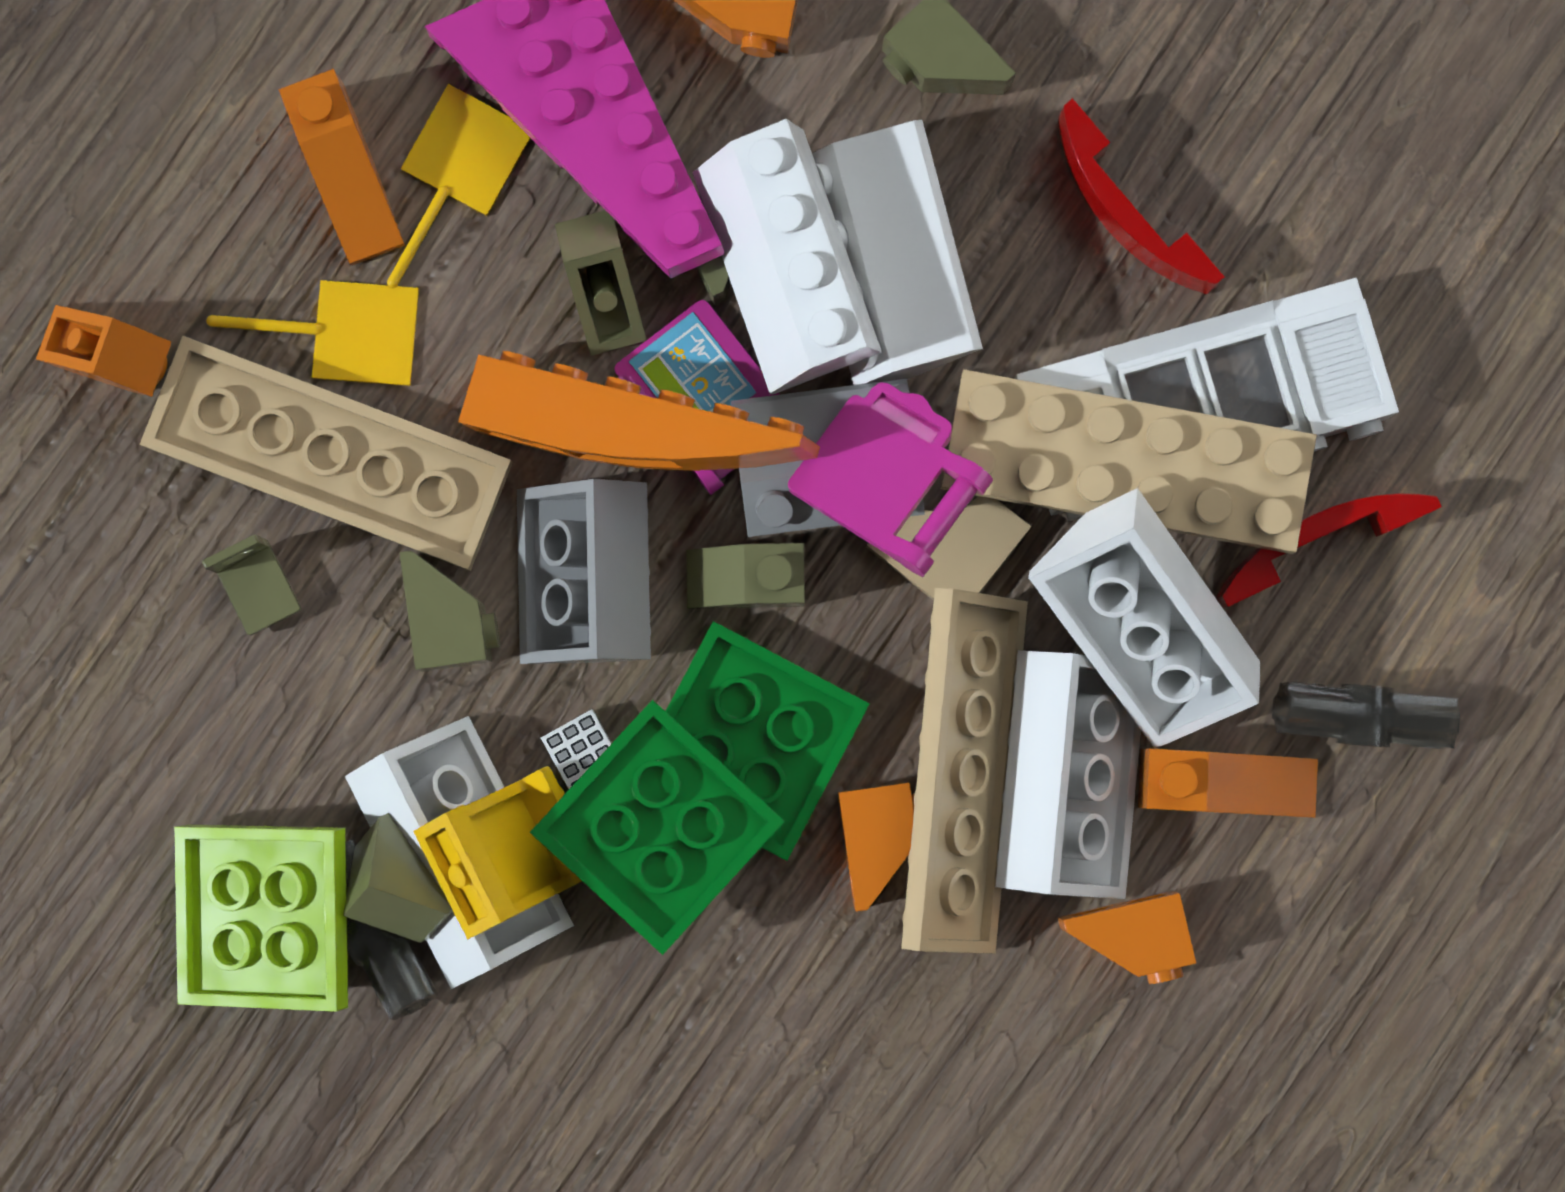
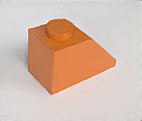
(104, 350)
(876, 837)
(1138, 934)

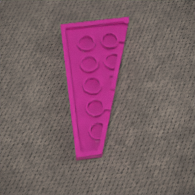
(583, 102)

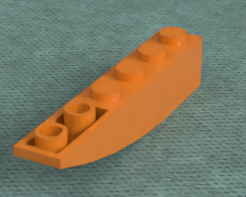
(618, 424)

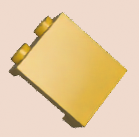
(491, 859)

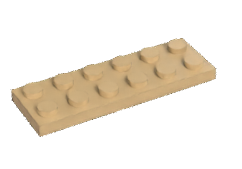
(1089, 448)
(326, 453)
(962, 773)

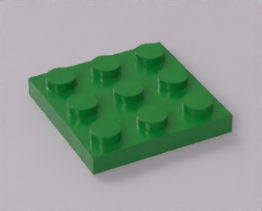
(767, 725)
(657, 827)

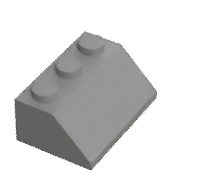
(765, 492)
(583, 572)

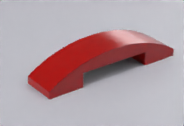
(1181, 262)
(1382, 512)

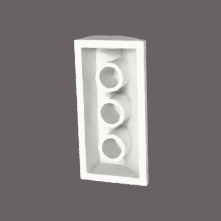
(899, 250)
(785, 256)
(1147, 621)
(1067, 781)
(421, 784)

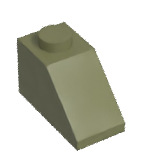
(944, 53)
(600, 282)
(746, 576)
(444, 619)

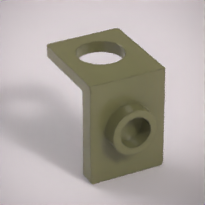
(254, 583)

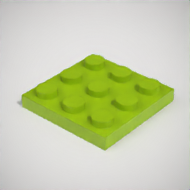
(261, 917)

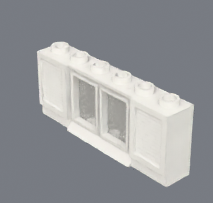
(1278, 364)

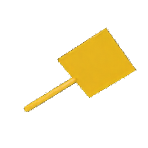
(463, 154)
(359, 332)

